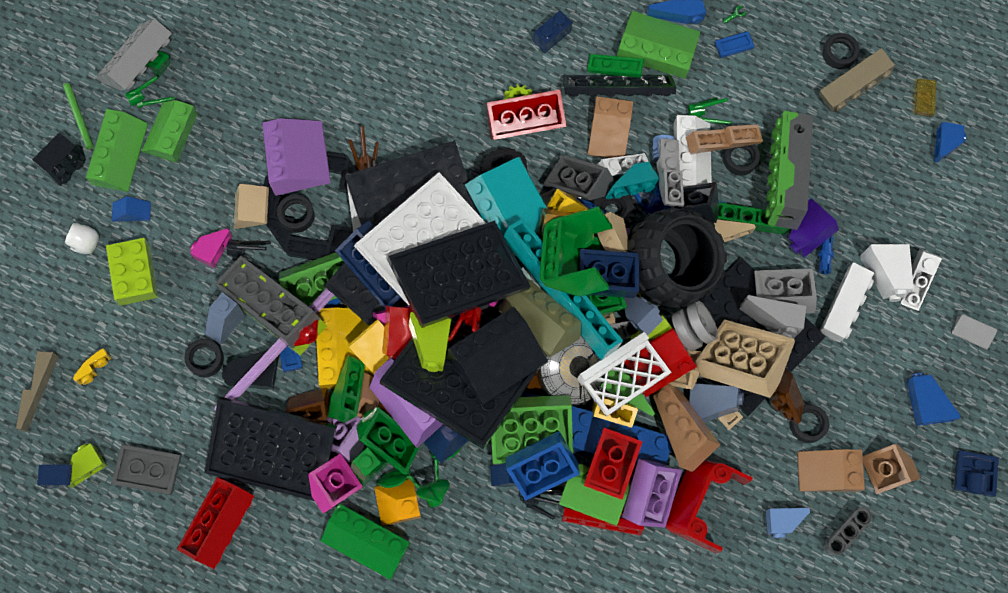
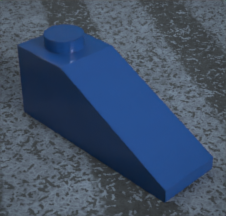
(679, 11)

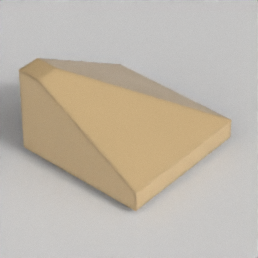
(733, 418)

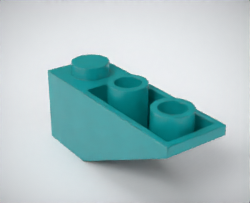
(637, 179)

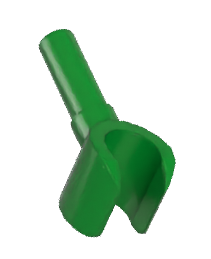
(735, 14)

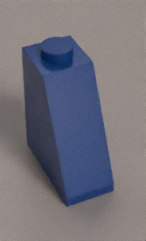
(929, 401)

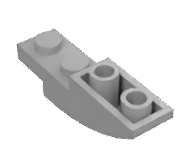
(669, 173)

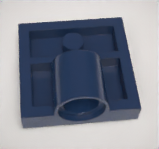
(976, 473)

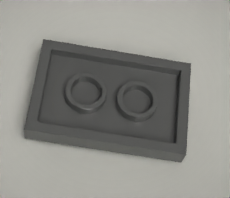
(146, 469)

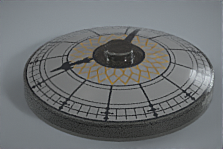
(563, 369)

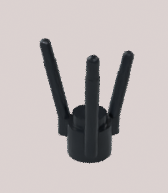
(238, 248)
(535, 500)

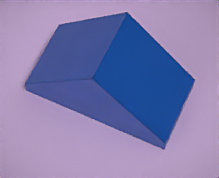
(131, 210)

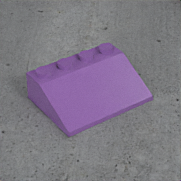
(295, 154)

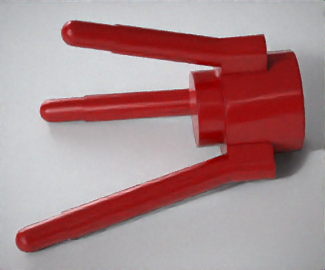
(471, 318)

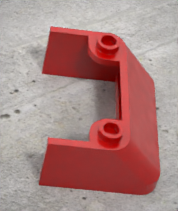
(689, 497)

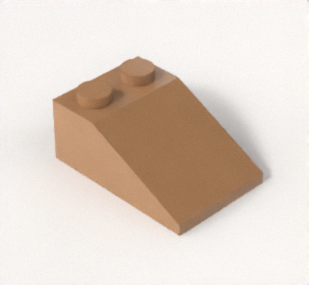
(610, 127)
(831, 471)

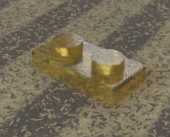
(925, 97)

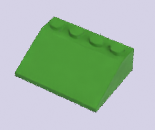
(660, 44)
(530, 422)

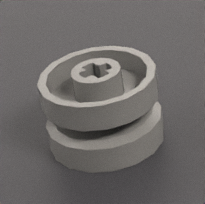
(695, 326)

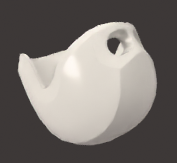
(82, 238)

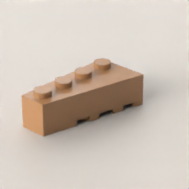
(685, 428)

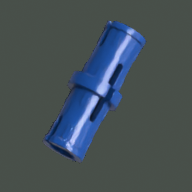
(826, 255)

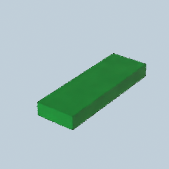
(615, 65)

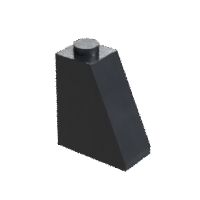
(238, 368)

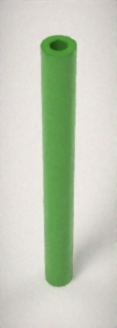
(78, 116)

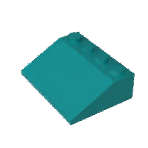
(507, 196)

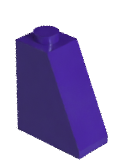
(813, 230)

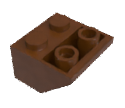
(788, 398)
(311, 405)

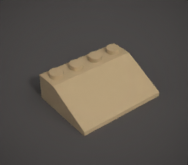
(746, 358)

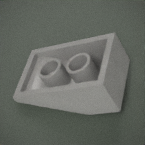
(788, 286)
(776, 316)

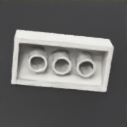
(695, 167)

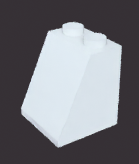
(891, 269)

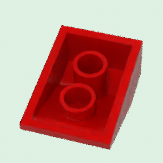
(613, 463)

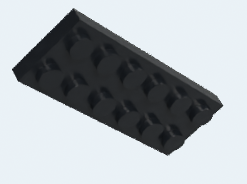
(613, 84)

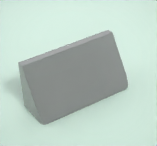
(974, 331)

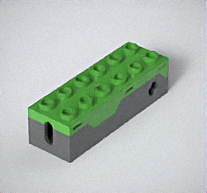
(789, 170)

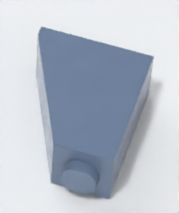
(222, 318)
(715, 400)

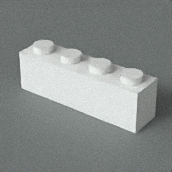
(846, 302)

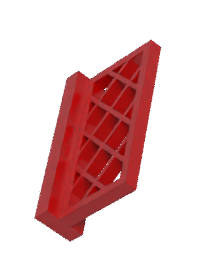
(623, 525)

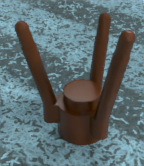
(365, 160)

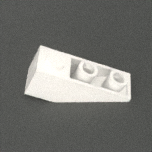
(620, 165)
(923, 271)

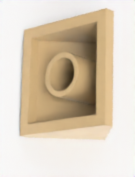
(250, 206)

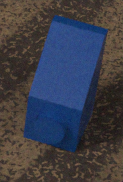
(948, 139)

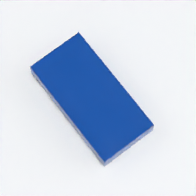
(734, 44)

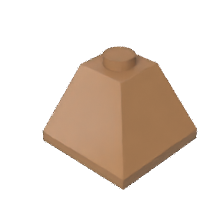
(890, 468)

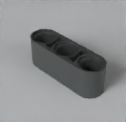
(856, 529)

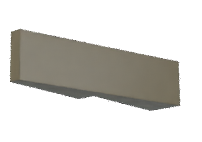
(30, 399)

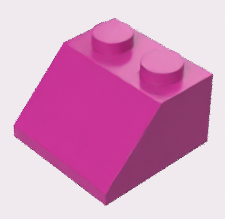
(333, 483)

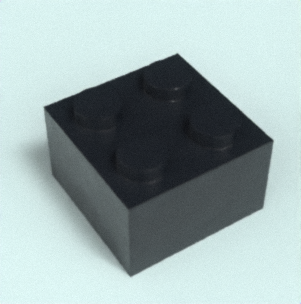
(59, 159)

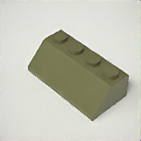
(547, 319)

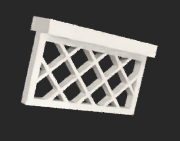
(616, 358)

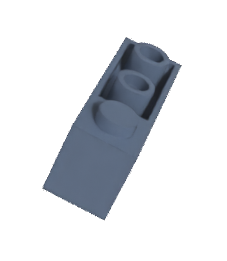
(642, 315)

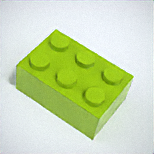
(131, 271)

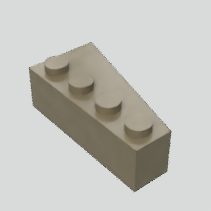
(857, 80)

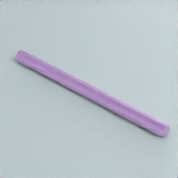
(271, 354)

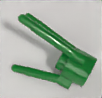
(136, 96)
(698, 110)

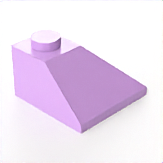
(347, 439)

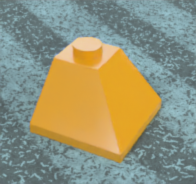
(397, 503)

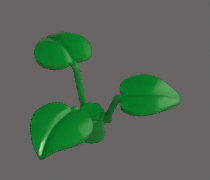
(431, 492)

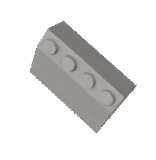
(134, 55)

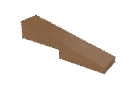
(723, 139)

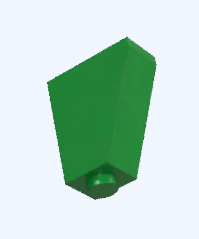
(367, 466)

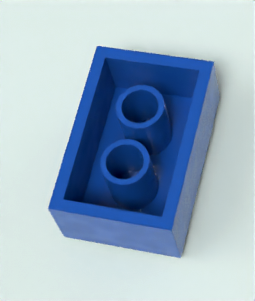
(542, 465)

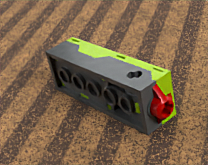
(271, 305)

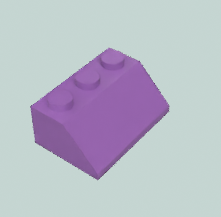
(651, 493)

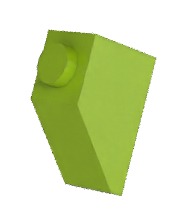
(85, 464)

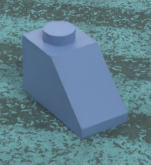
(784, 520)

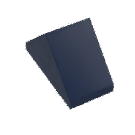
(54, 476)

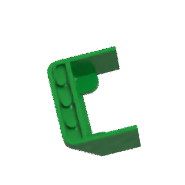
(560, 252)

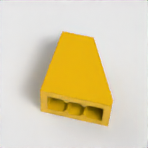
(624, 415)

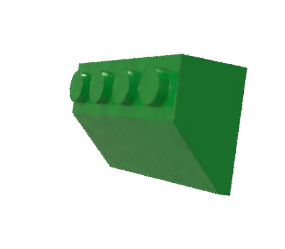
(365, 541)

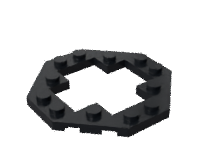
(304, 247)

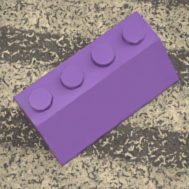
(413, 421)

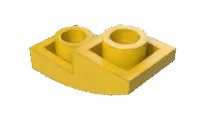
(87, 372)

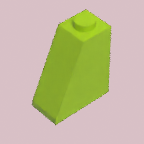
(430, 342)

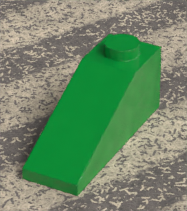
(347, 392)

